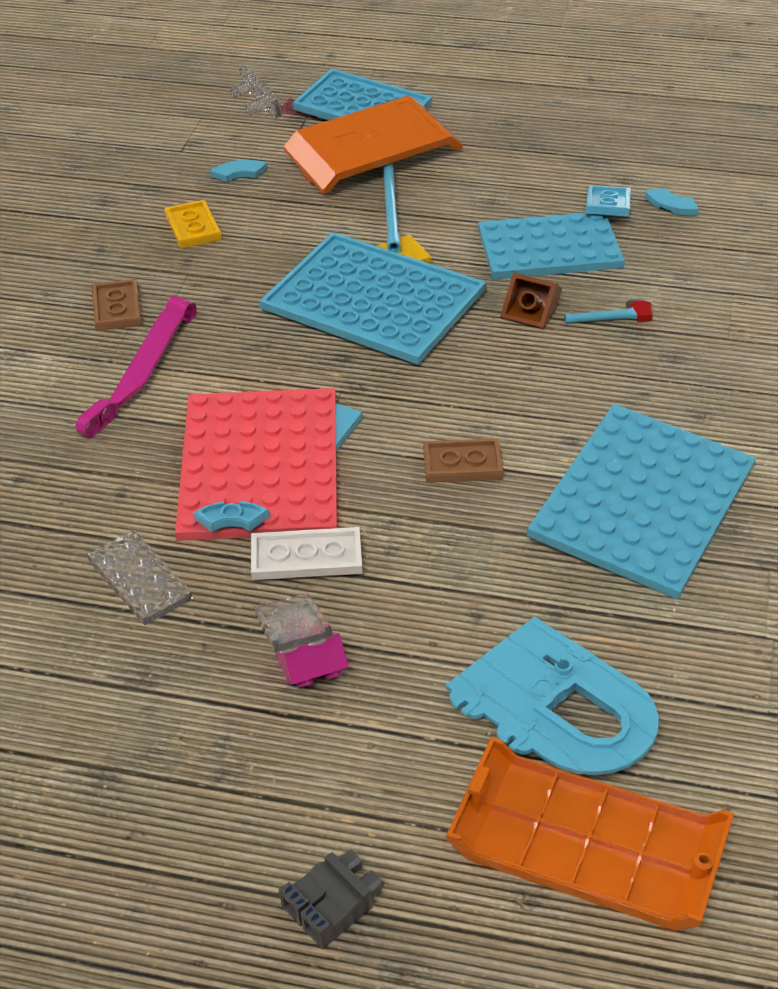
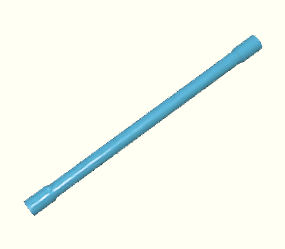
(393, 237)

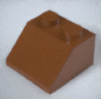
(530, 300)

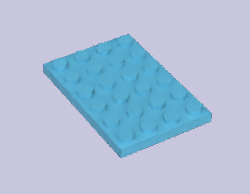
(346, 93)
(550, 245)

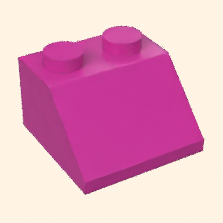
(313, 661)

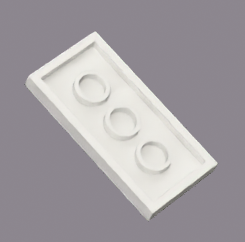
(306, 553)

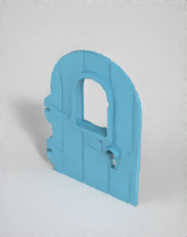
(520, 688)

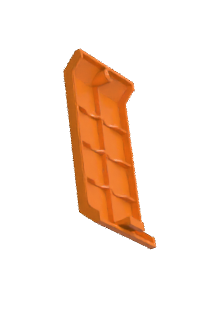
(366, 141)
(590, 839)

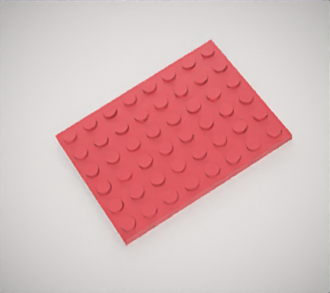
(260, 451)

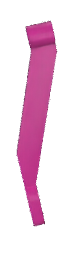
(141, 366)

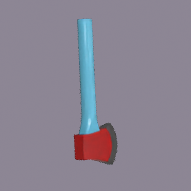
(637, 309)

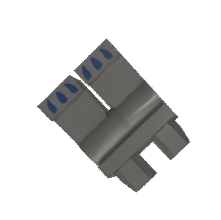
(330, 897)

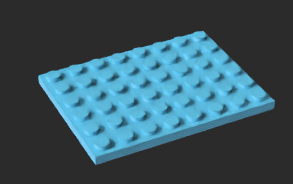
(374, 297)
(643, 500)

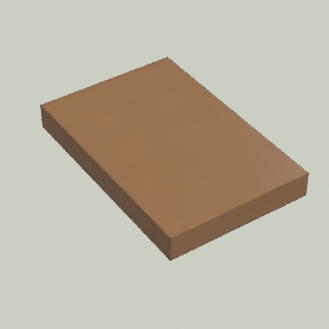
(116, 305)
(462, 460)

